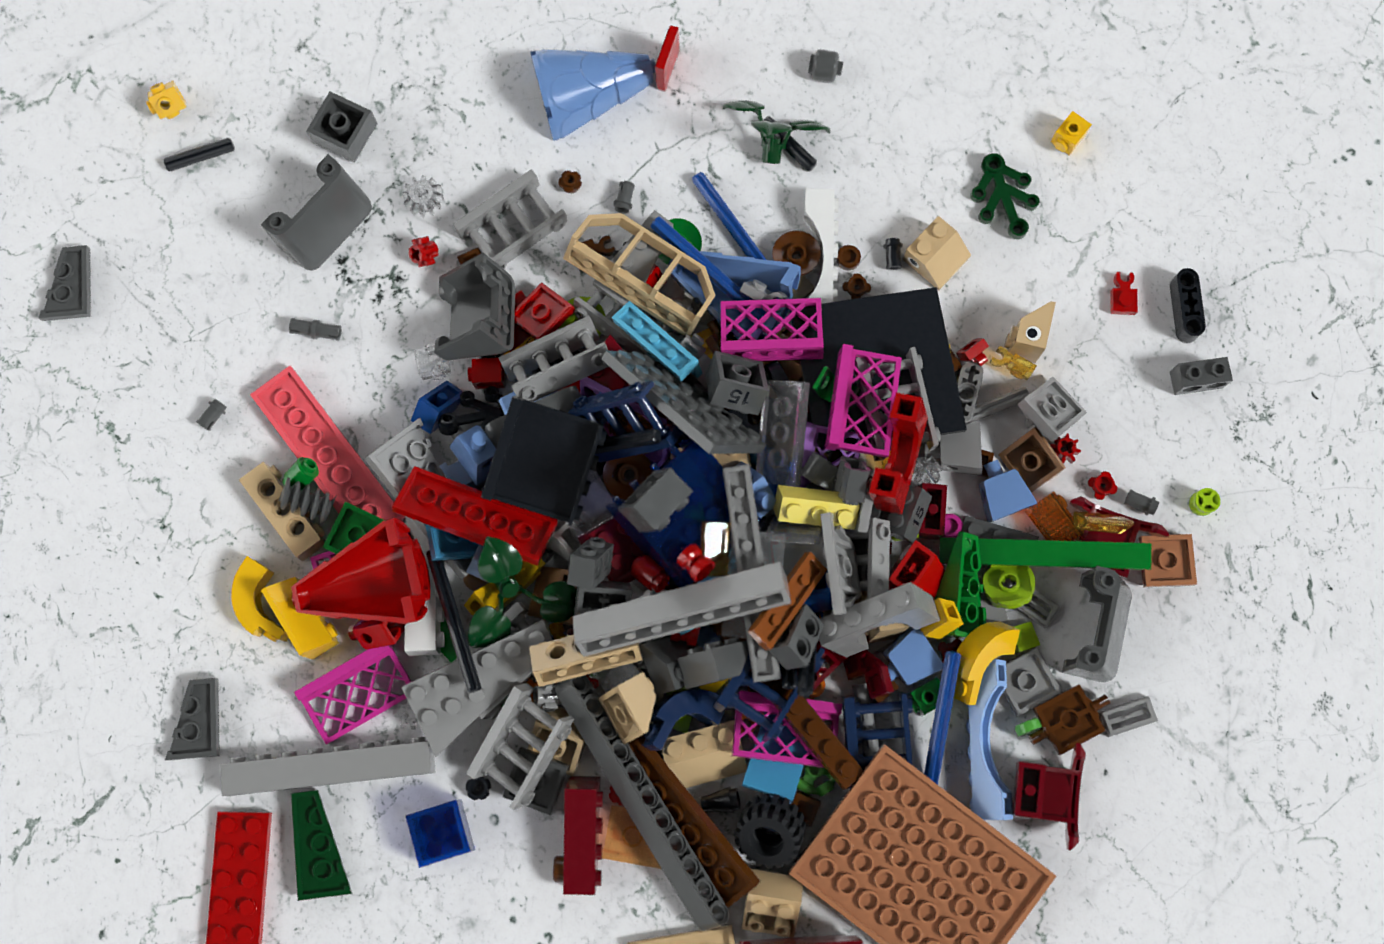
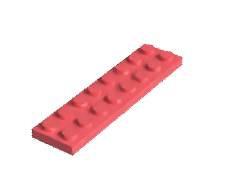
(315, 436)

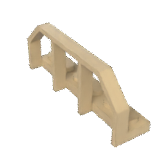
(631, 287)

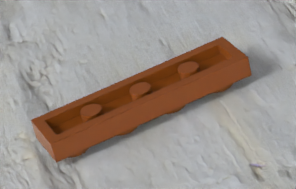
(801, 582)

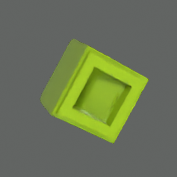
(1027, 637)

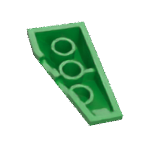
(962, 584)

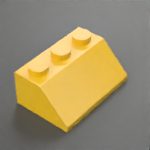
(307, 632)

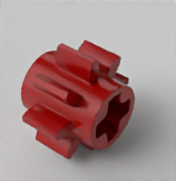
(423, 251)
(1070, 444)

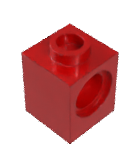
(486, 373)

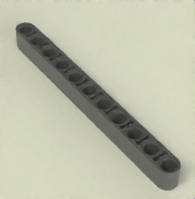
(643, 804)

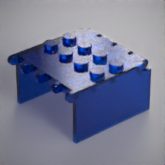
(706, 504)

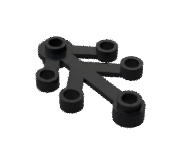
(449, 423)

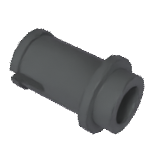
(623, 201)
(211, 414)
(1142, 502)

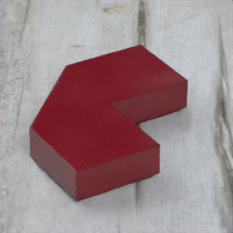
(873, 669)

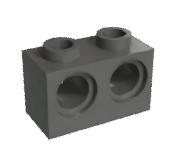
(1201, 375)
(590, 563)
(798, 640)

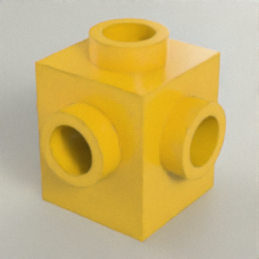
(173, 97)

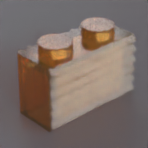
(1053, 519)

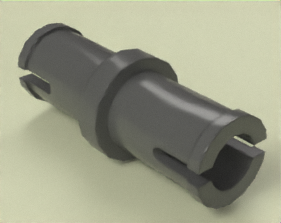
(315, 329)

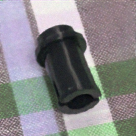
(893, 253)

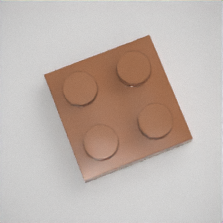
(1170, 561)

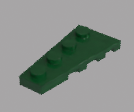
(316, 853)

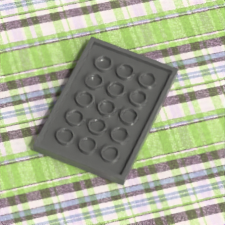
(686, 405)

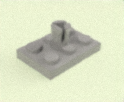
(1051, 409)

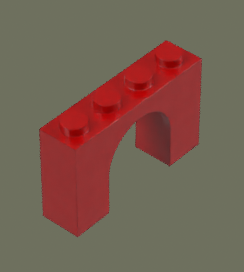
(892, 484)

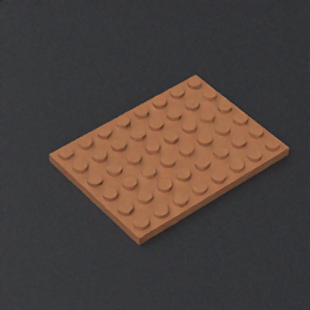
(918, 863)

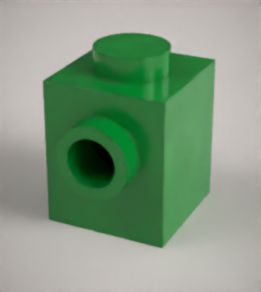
(925, 697)

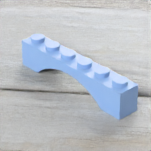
(990, 795)

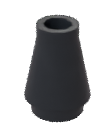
(722, 801)

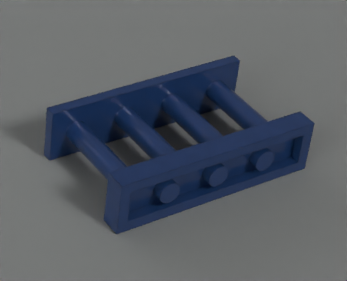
(622, 397)
(730, 699)
(855, 735)

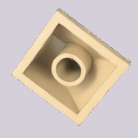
(630, 707)

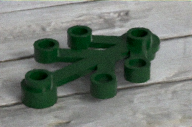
(1004, 192)

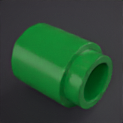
(302, 470)

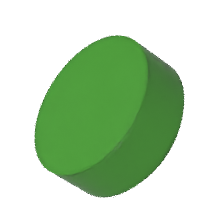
(1028, 727)

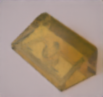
(1101, 522)

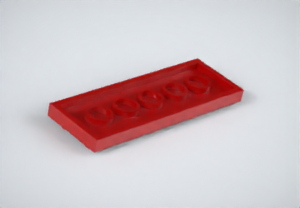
(467, 515)
(239, 878)

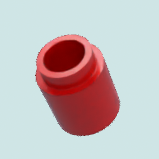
(649, 573)

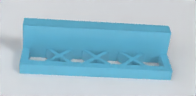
(657, 342)

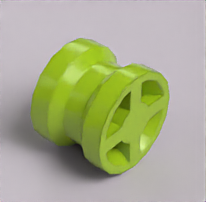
(1210, 502)

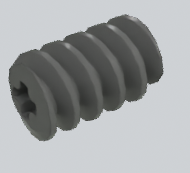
(306, 501)

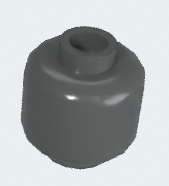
(825, 65)

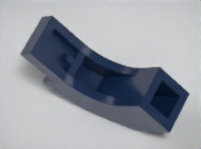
(672, 707)

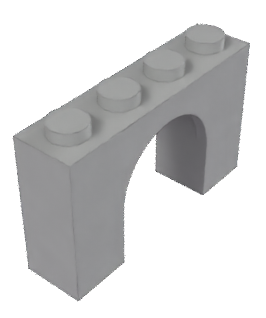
(900, 605)

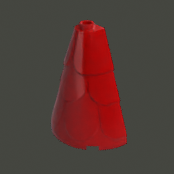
(370, 579)

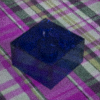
(440, 833)

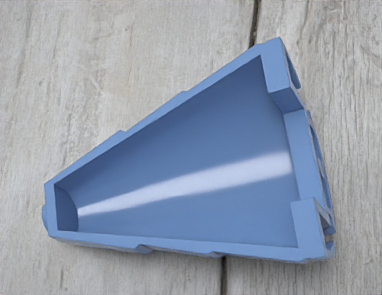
(587, 84)
(775, 274)

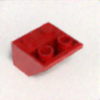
(919, 567)

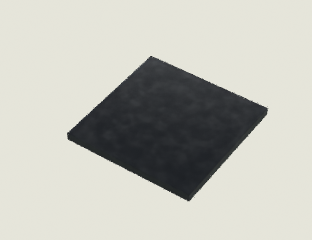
(889, 327)

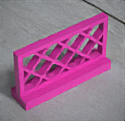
(775, 348)
(841, 396)
(344, 672)
(826, 710)

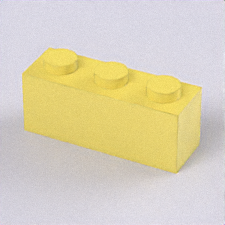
(806, 505)

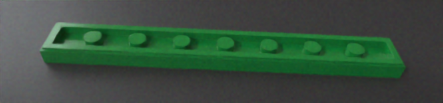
(1057, 553)

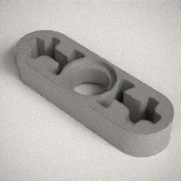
(974, 387)

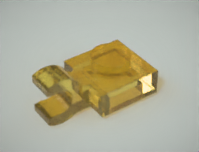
(1018, 366)

